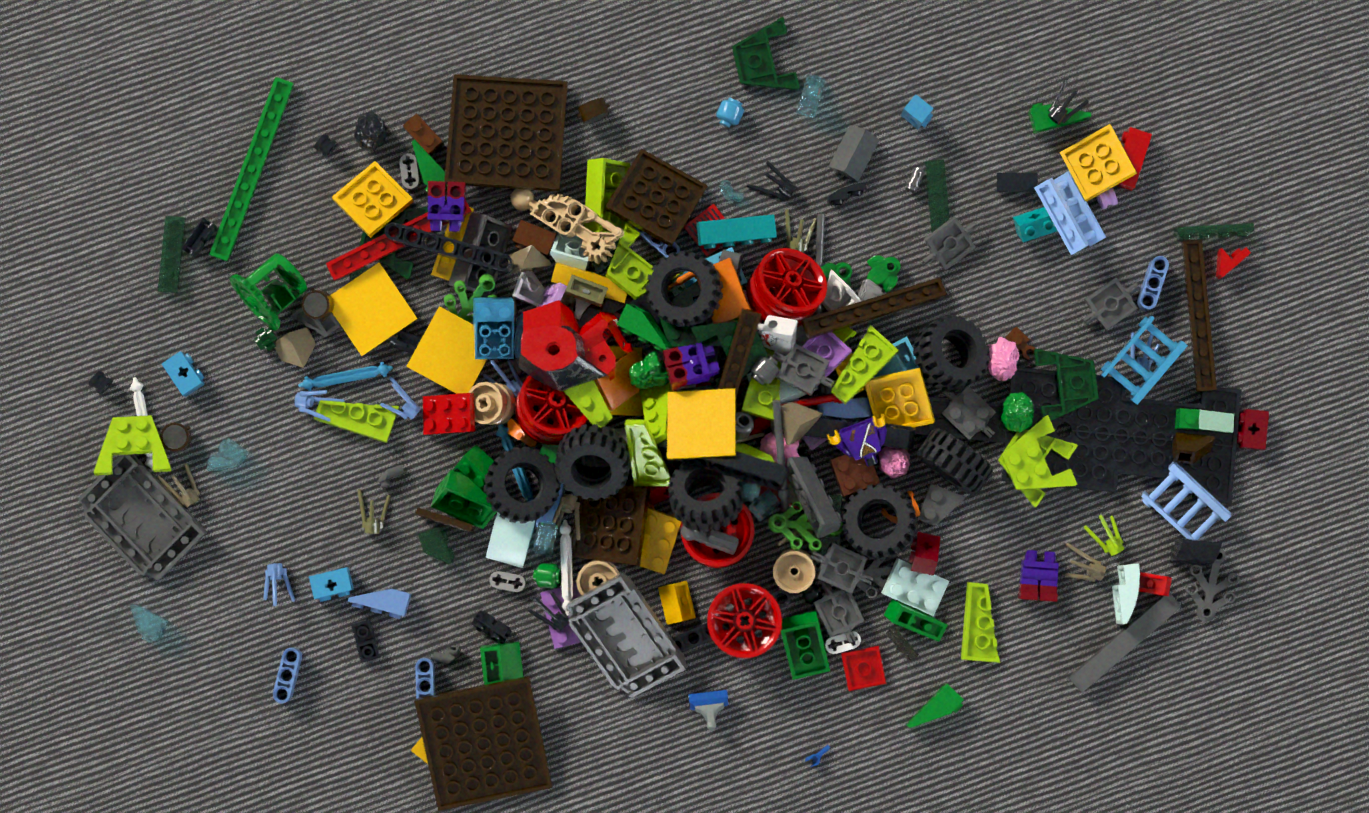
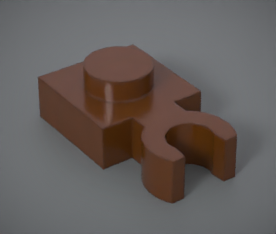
(1020, 339)

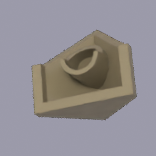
(527, 259)
(296, 347)
(797, 421)

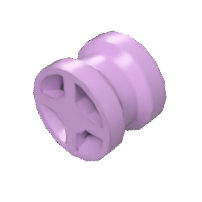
(1107, 198)

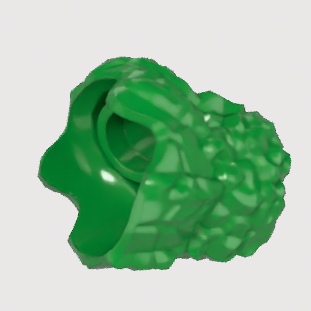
(649, 372)
(1017, 412)

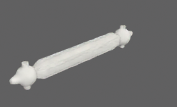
(141, 410)
(566, 565)

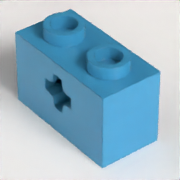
(917, 112)
(174, 368)
(320, 581)

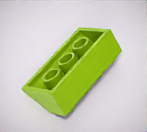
(602, 181)

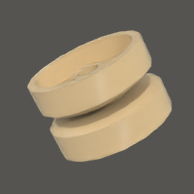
(493, 403)
(796, 559)
(587, 576)

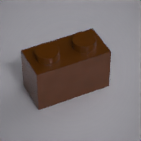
(423, 134)
(530, 234)

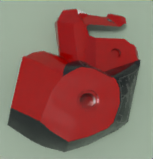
(556, 349)

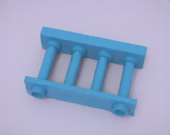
(1150, 377)

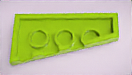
(868, 359)
(760, 397)
(590, 402)
(655, 410)
(359, 418)
(645, 457)
(978, 628)

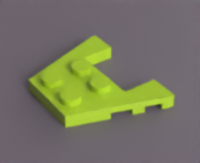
(628, 268)
(129, 437)
(1046, 443)
(1028, 465)

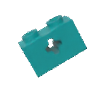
(1034, 224)

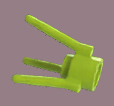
(1114, 544)

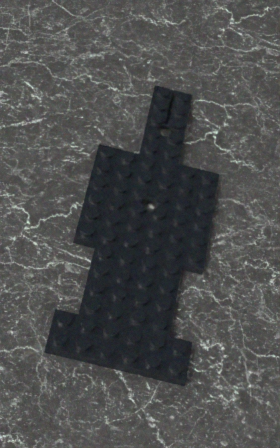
(1115, 434)

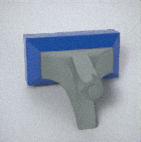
(709, 705)

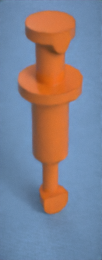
(682, 279)

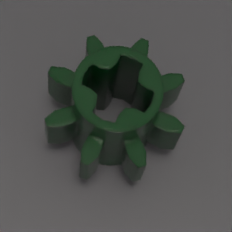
(265, 339)

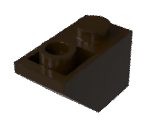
(1191, 447)

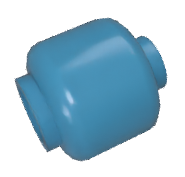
(730, 112)

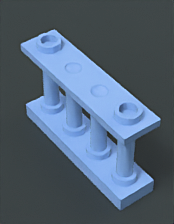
(1070, 212)
(1190, 485)

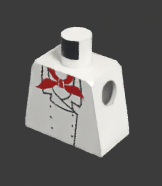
(778, 334)

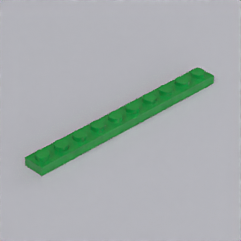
(251, 169)

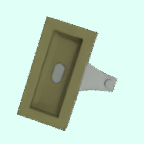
(585, 294)

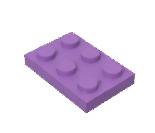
(830, 348)
(567, 635)

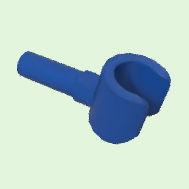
(816, 757)

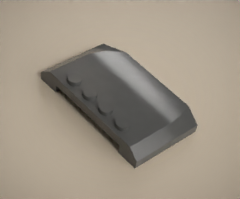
(140, 518)
(625, 636)

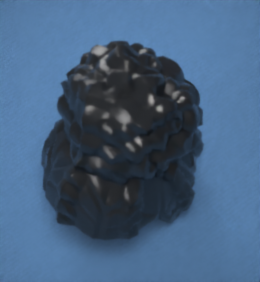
(370, 131)

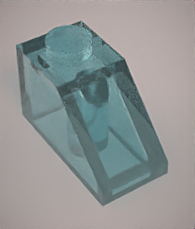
(545, 538)
(148, 623)

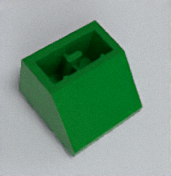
(474, 466)
(501, 662)

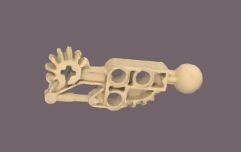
(565, 209)

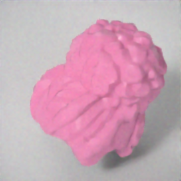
(1002, 359)
(768, 445)
(894, 461)

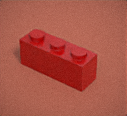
(1135, 145)

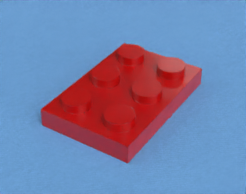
(448, 414)

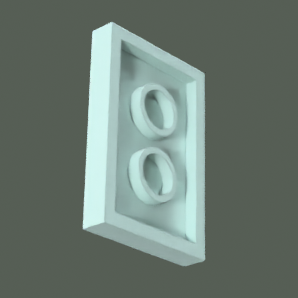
(915, 588)

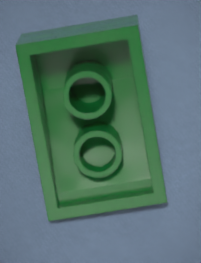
(463, 500)
(804, 645)

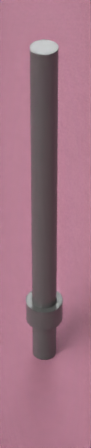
(819, 249)
(784, 493)

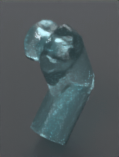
(728, 193)

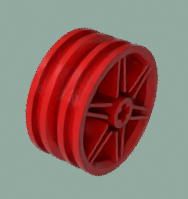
(786, 285)
(535, 423)
(743, 531)
(761, 601)

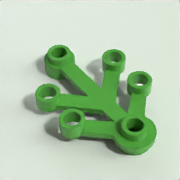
(486, 283)
(800, 525)

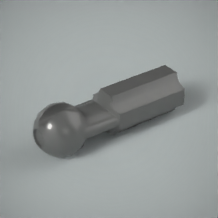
(712, 539)

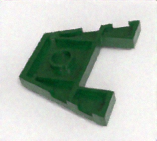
(755, 60)
(400, 266)
(725, 333)
(684, 335)
(1075, 382)

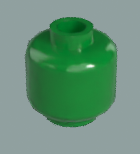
(547, 575)

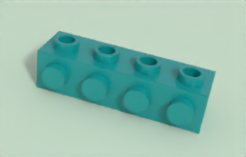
(736, 230)

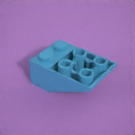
(493, 327)

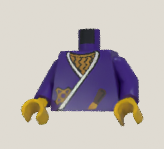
(861, 439)

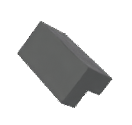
(854, 152)

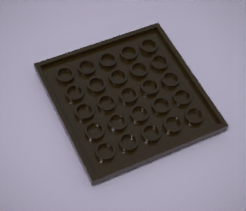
(506, 132)
(483, 743)

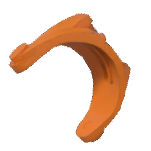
(516, 431)
(894, 519)

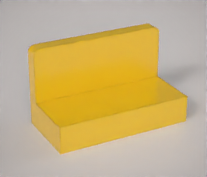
(676, 602)

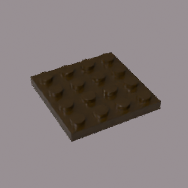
(656, 197)
(612, 526)

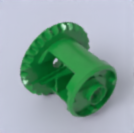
(275, 292)

